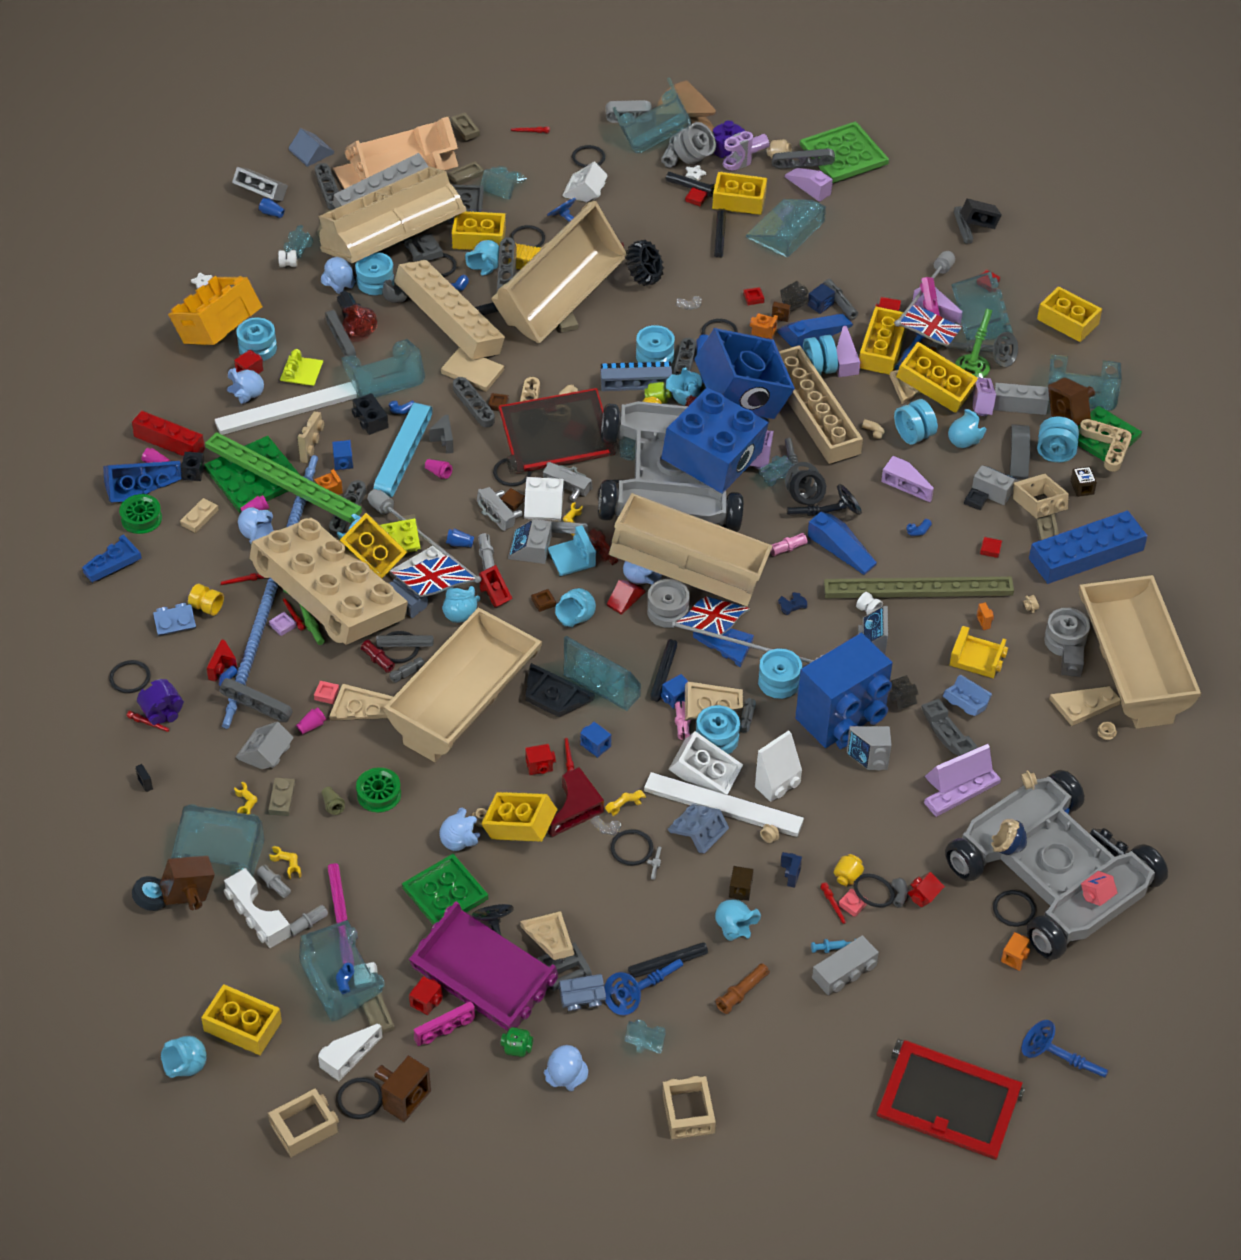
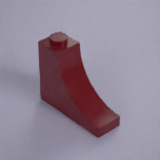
(581, 803)

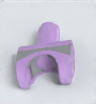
(743, 148)

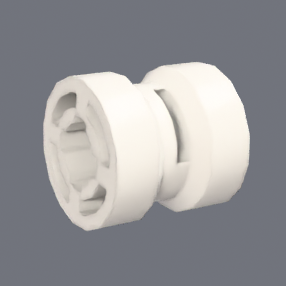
(288, 258)
(868, 603)

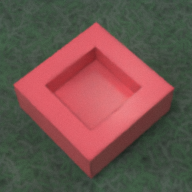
(326, 692)
(852, 903)

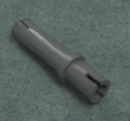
(841, 300)

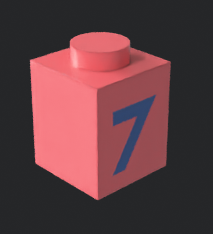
(1099, 888)

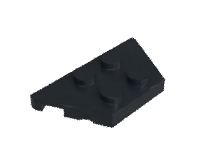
(554, 693)

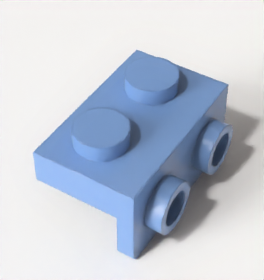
(174, 619)
(968, 696)

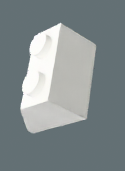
(586, 183)
(544, 498)

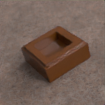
(496, 400)
(513, 499)
(543, 600)

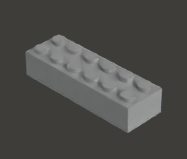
(379, 180)

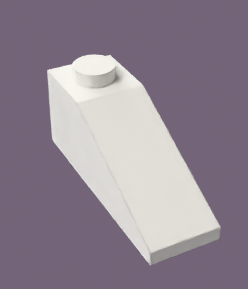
(348, 1051)

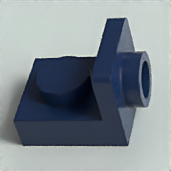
(793, 867)

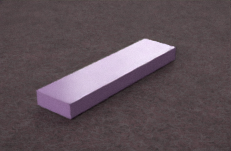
(942, 802)

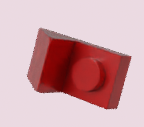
(495, 586)
(221, 659)

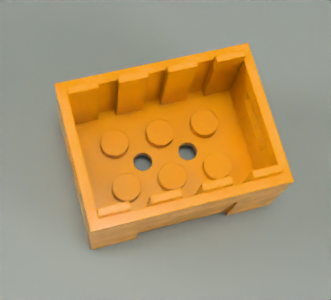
(214, 310)

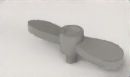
(655, 863)

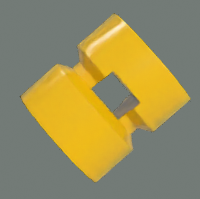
(208, 600)

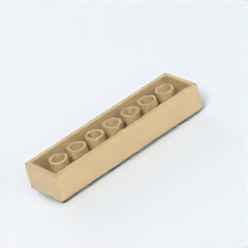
(449, 309)
(819, 409)

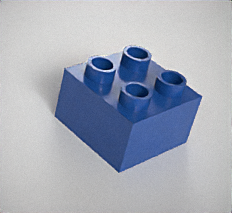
(844, 690)

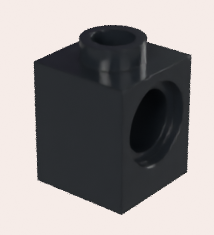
(192, 466)

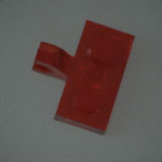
(598, 542)

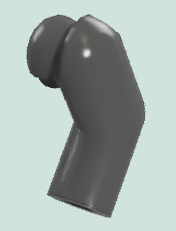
(902, 889)

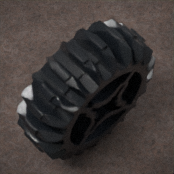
(644, 262)

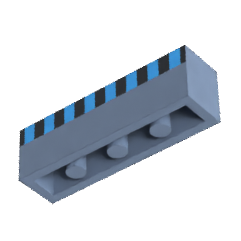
(633, 375)

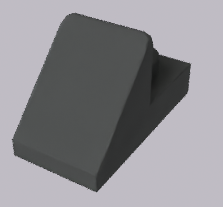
(442, 432)

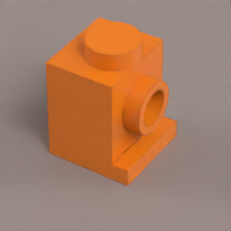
(764, 325)
(331, 482)
(1016, 951)

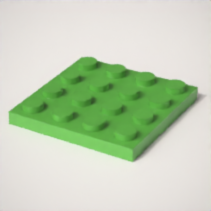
(853, 151)

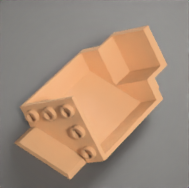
(432, 141)

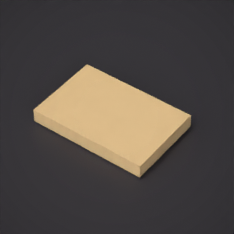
(478, 372)

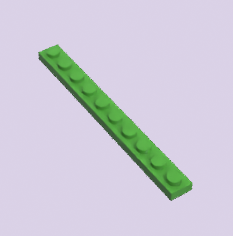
(283, 477)

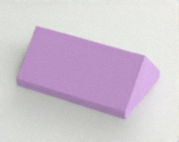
(961, 769)

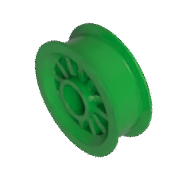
(140, 513)
(378, 789)

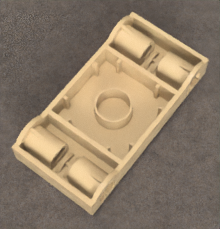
(328, 580)

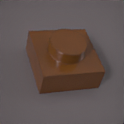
(781, 310)

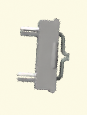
(573, 481)
(496, 508)

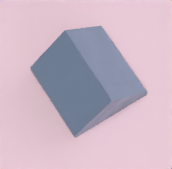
(309, 148)

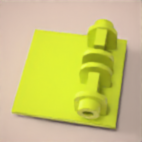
(301, 369)
(404, 533)

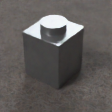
(1072, 660)

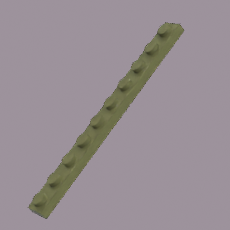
(919, 587)

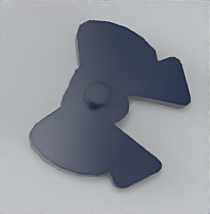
(792, 605)

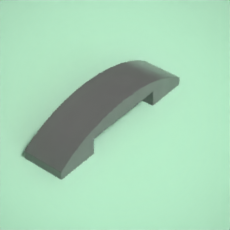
(1020, 451)
(945, 729)

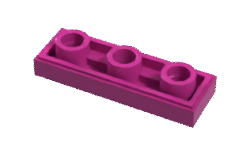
(928, 288)
(444, 1024)

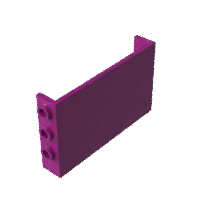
(483, 968)

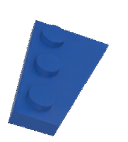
(113, 559)
(728, 649)

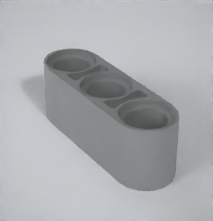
(636, 108)

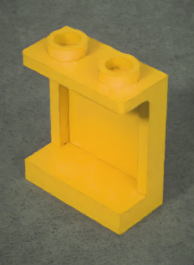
(977, 654)

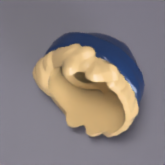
(1010, 837)

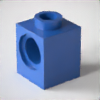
(342, 455)
(674, 690)
(595, 739)

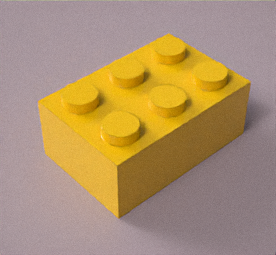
(739, 193)
(474, 227)
(1069, 314)
(373, 545)
(519, 816)
(241, 1019)

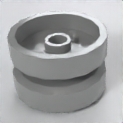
(694, 143)
(667, 602)
(1066, 627)

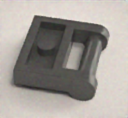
(428, 246)
(568, 963)

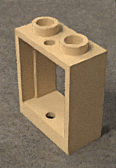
(1042, 484)
(689, 1126)
(311, 1137)

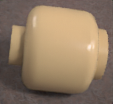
(778, 146)

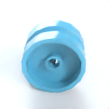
(373, 272)
(257, 335)
(655, 344)
(822, 353)
(915, 421)
(1058, 439)
(779, 673)
(719, 726)

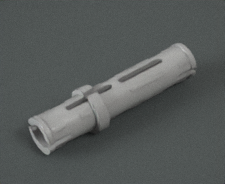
(486, 551)

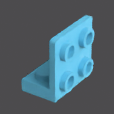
(574, 554)

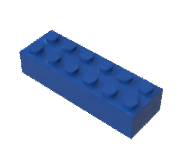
(1087, 547)

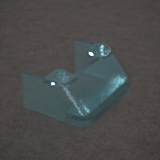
(657, 123)

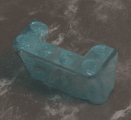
(976, 296)
(1106, 387)
(220, 834)

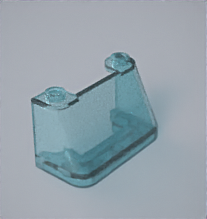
(387, 375)
(322, 957)

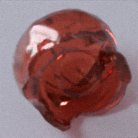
(360, 321)

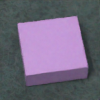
(282, 623)

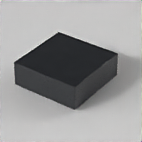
(976, 499)
(144, 778)

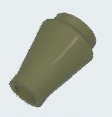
(333, 802)

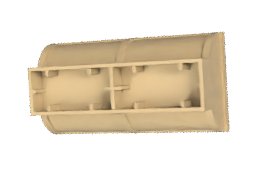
(389, 215)
(561, 274)
(689, 549)
(1141, 649)
(459, 683)

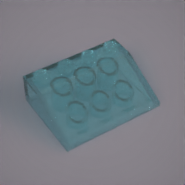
(788, 225)
(600, 674)

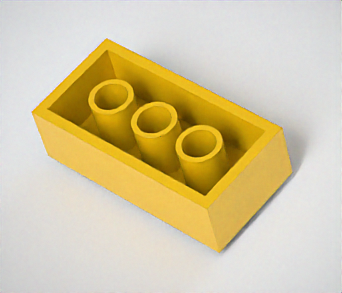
(882, 341)
(936, 377)

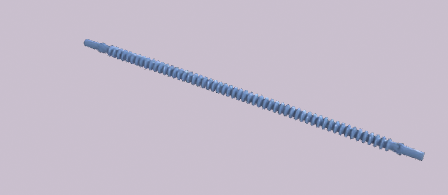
(265, 606)

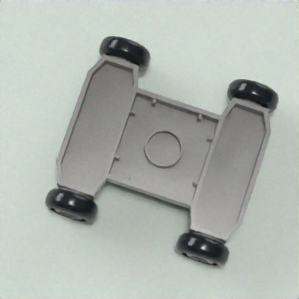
(654, 476)
(1057, 861)

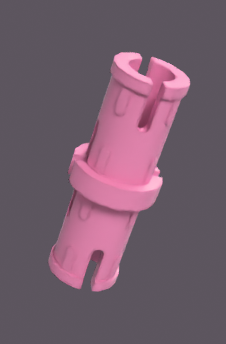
(788, 544)
(682, 725)

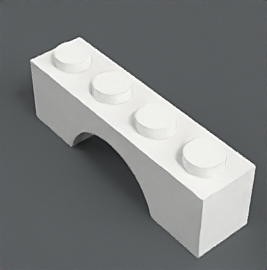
(270, 925)

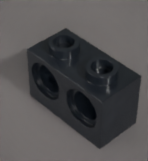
(370, 414)

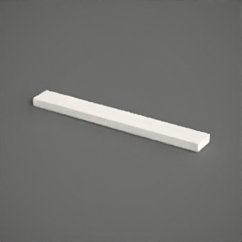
(285, 408)
(729, 805)

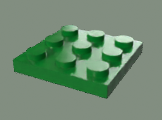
(1100, 448)
(442, 886)

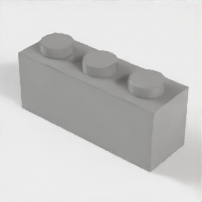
(260, 183)
(1021, 398)
(845, 965)

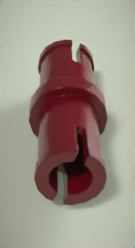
(377, 656)

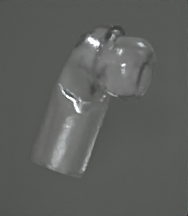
(696, 303)
(611, 829)

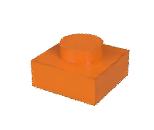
(985, 616)

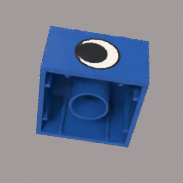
(745, 371)
(714, 440)

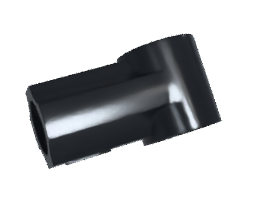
(345, 300)

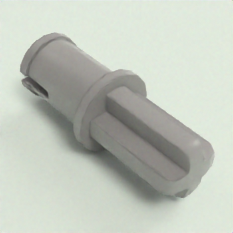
(273, 881)
(307, 920)

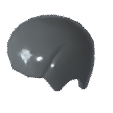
(393, 293)

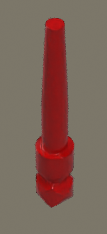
(538, 129)
(253, 576)
(301, 626)
(139, 718)
(569, 764)
(829, 895)

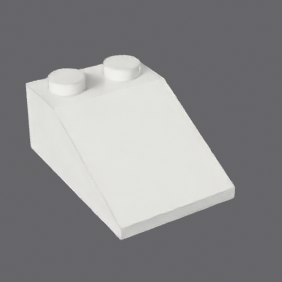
(705, 764)
(778, 767)

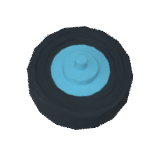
(148, 894)

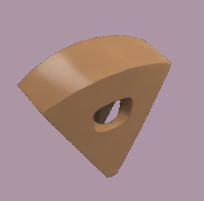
(695, 104)

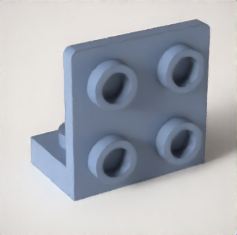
(702, 824)

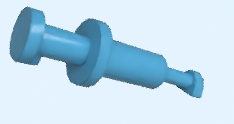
(827, 946)

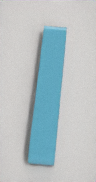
(403, 448)

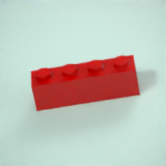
(167, 434)

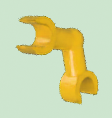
(572, 513)
(251, 799)
(614, 807)
(291, 857)

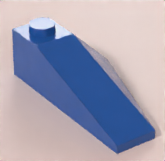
(796, 332)
(139, 478)
(840, 541)

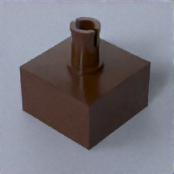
(1070, 400)
(187, 881)
(404, 1087)

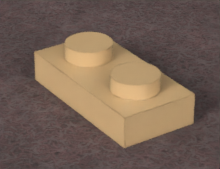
(199, 515)

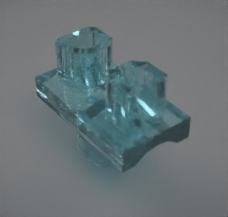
(298, 241)
(775, 470)
(645, 1037)

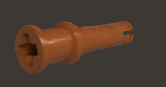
(736, 993)

